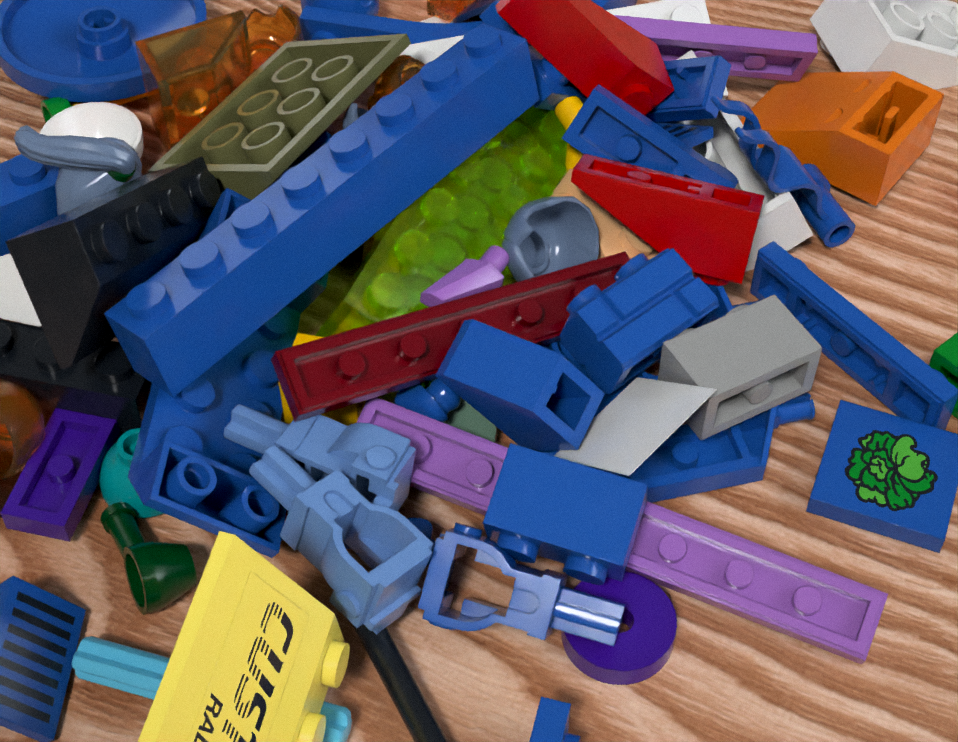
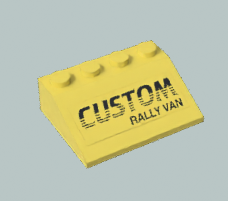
(248, 657)

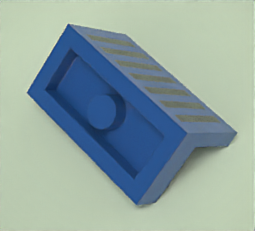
(35, 657)

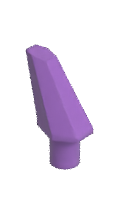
(468, 278)

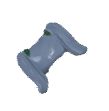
(85, 164)

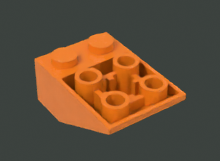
(852, 126)

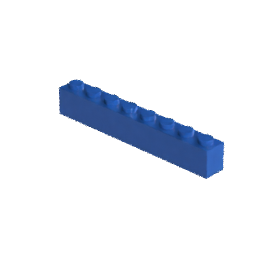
(322, 209)

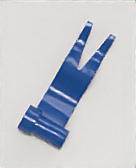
(785, 173)

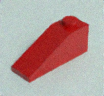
(592, 48)
(699, 219)

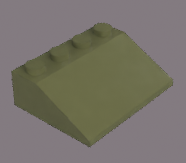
(283, 109)

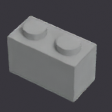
(752, 358)

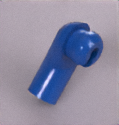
(432, 402)

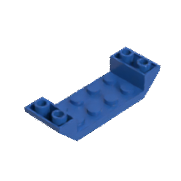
(181, 449)

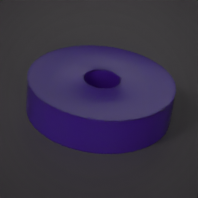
(636, 652)

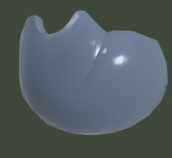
(550, 237)

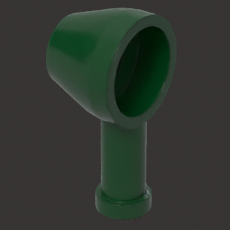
(154, 570)

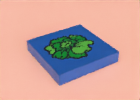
(887, 476)

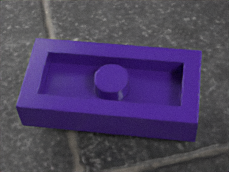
(60, 475)

